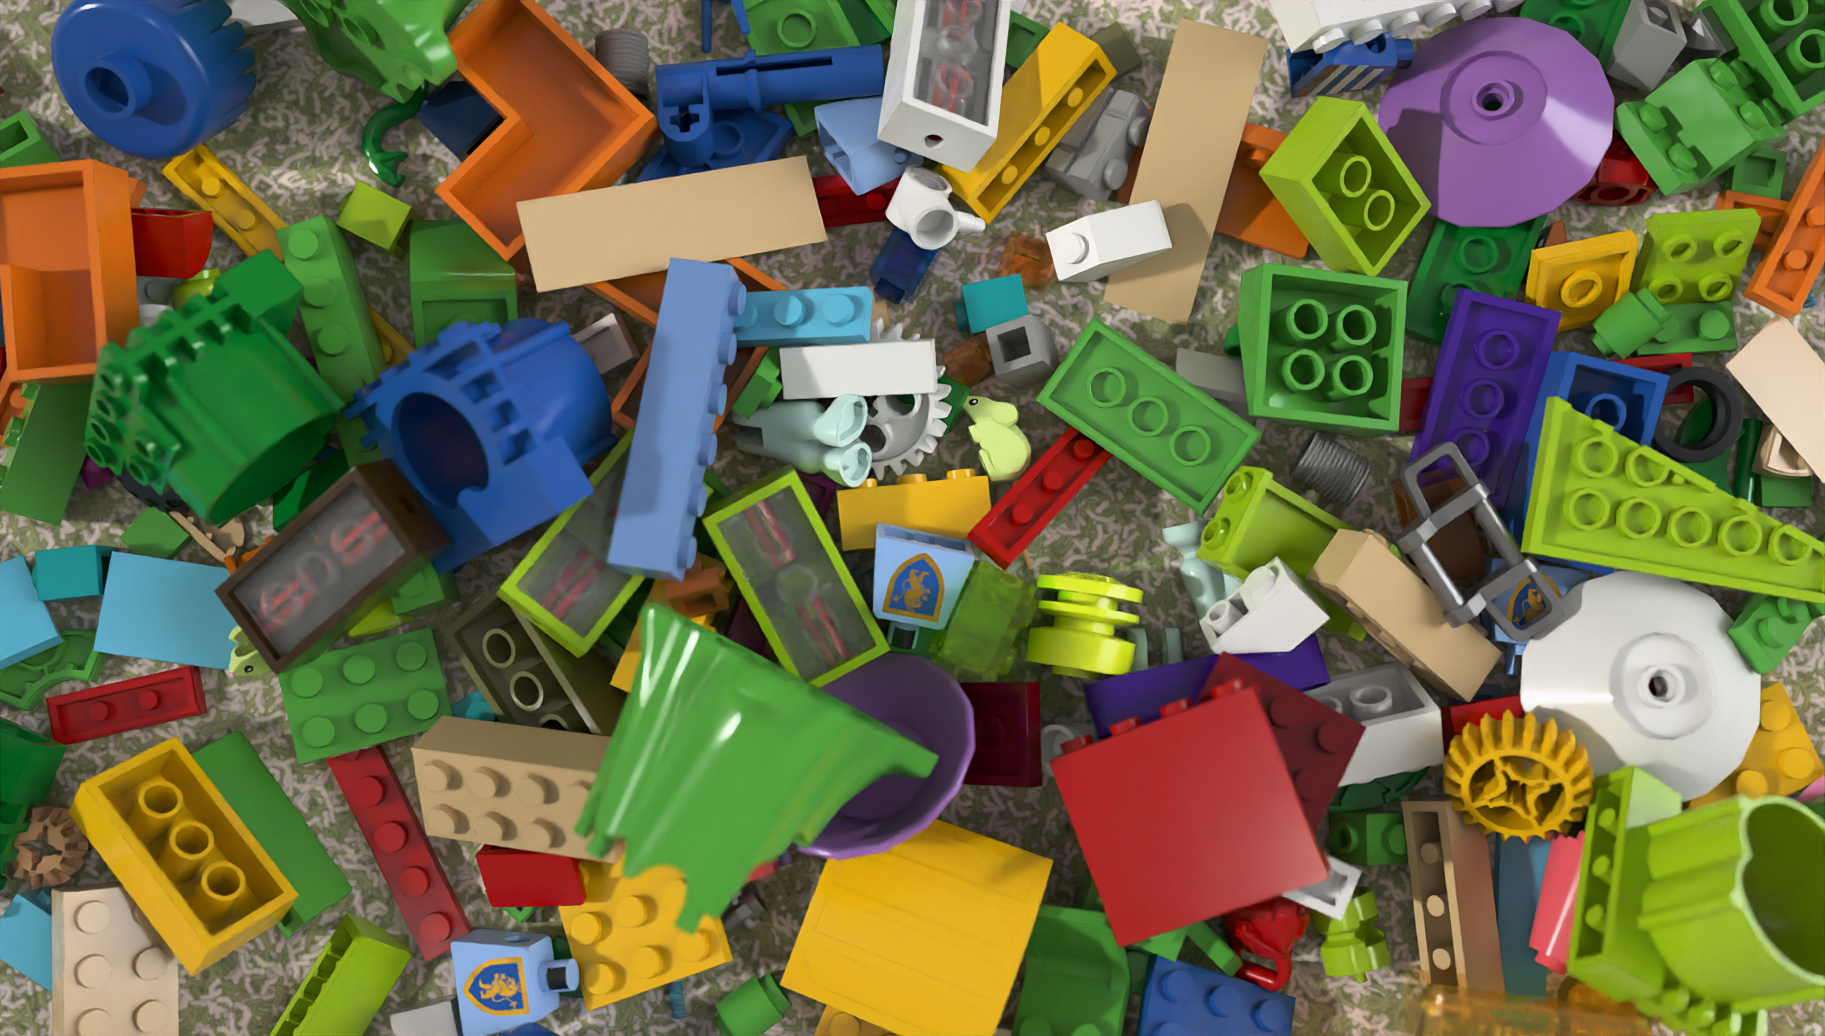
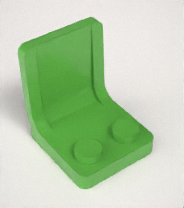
(456, 279)
(1073, 976)

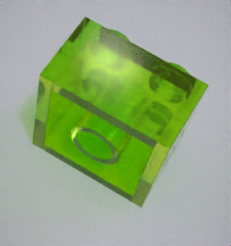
(986, 622)

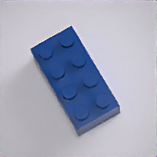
(1600, 389)

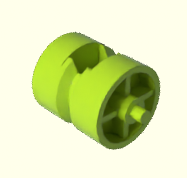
(1354, 942)

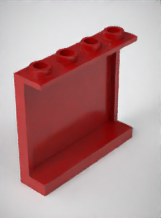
(1188, 814)

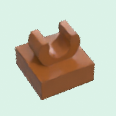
(698, 593)

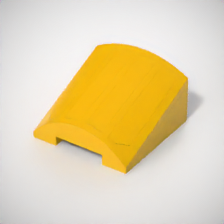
(921, 932)

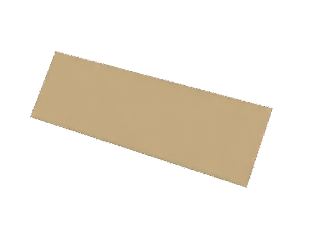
(1189, 162)
(687, 217)
(1788, 386)

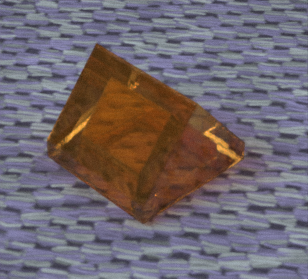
(1028, 258)
(970, 361)

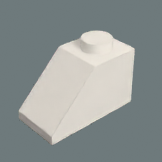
(1108, 241)

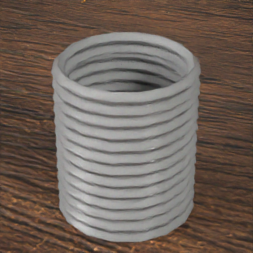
(625, 58)
(1331, 469)

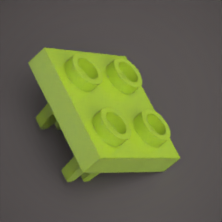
(1695, 255)

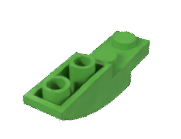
(1770, 626)

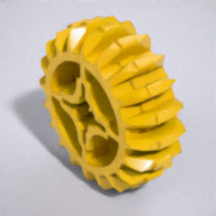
(1525, 764)

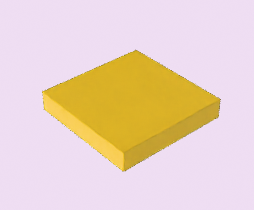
(1581, 276)

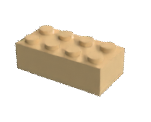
(508, 785)
(110, 966)

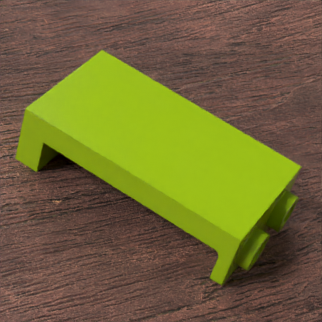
(1268, 521)

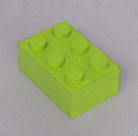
(1345, 186)

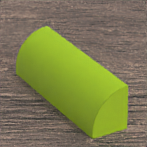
(346, 982)

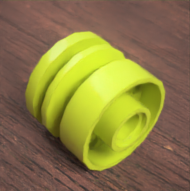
(1084, 626)

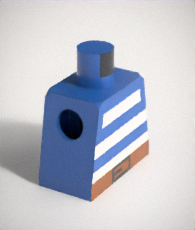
(1347, 66)

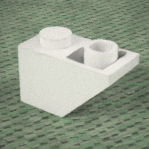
(1265, 613)

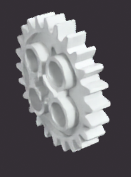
(906, 426)

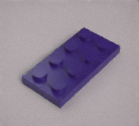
(1486, 385)

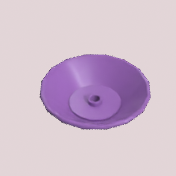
(1506, 161)
(926, 707)

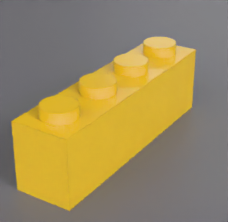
(1034, 115)

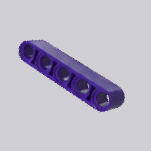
(1149, 689)

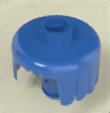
(153, 72)

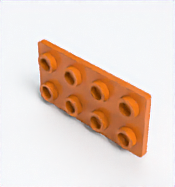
(1249, 207)

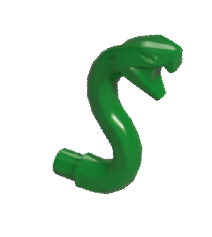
(384, 163)

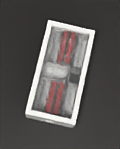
(945, 79)

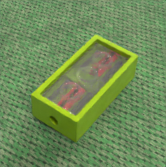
(566, 576)
(794, 578)

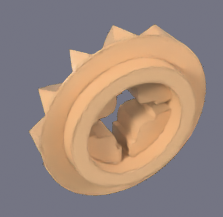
(62, 834)

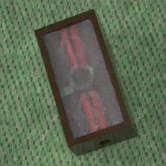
(332, 565)

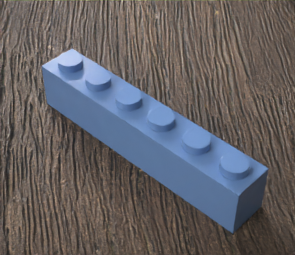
(677, 421)

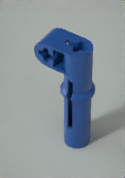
(756, 83)

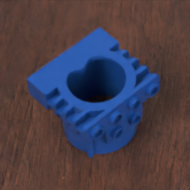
(491, 428)

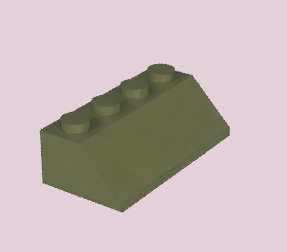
(531, 675)

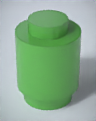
(1628, 323)
(752, 1007)

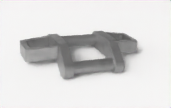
(1519, 565)

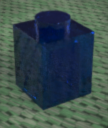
(902, 268)

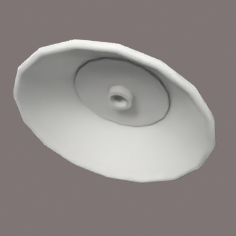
(1597, 668)

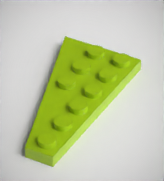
(1641, 512)

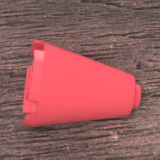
(1557, 902)

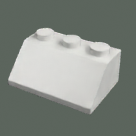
(1399, 720)

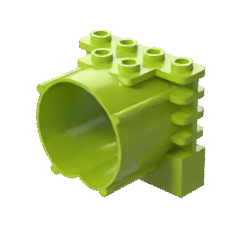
(1700, 906)

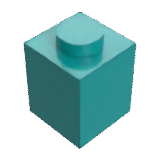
(990, 304)
(71, 573)

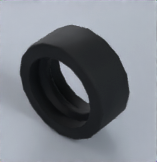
(1726, 416)

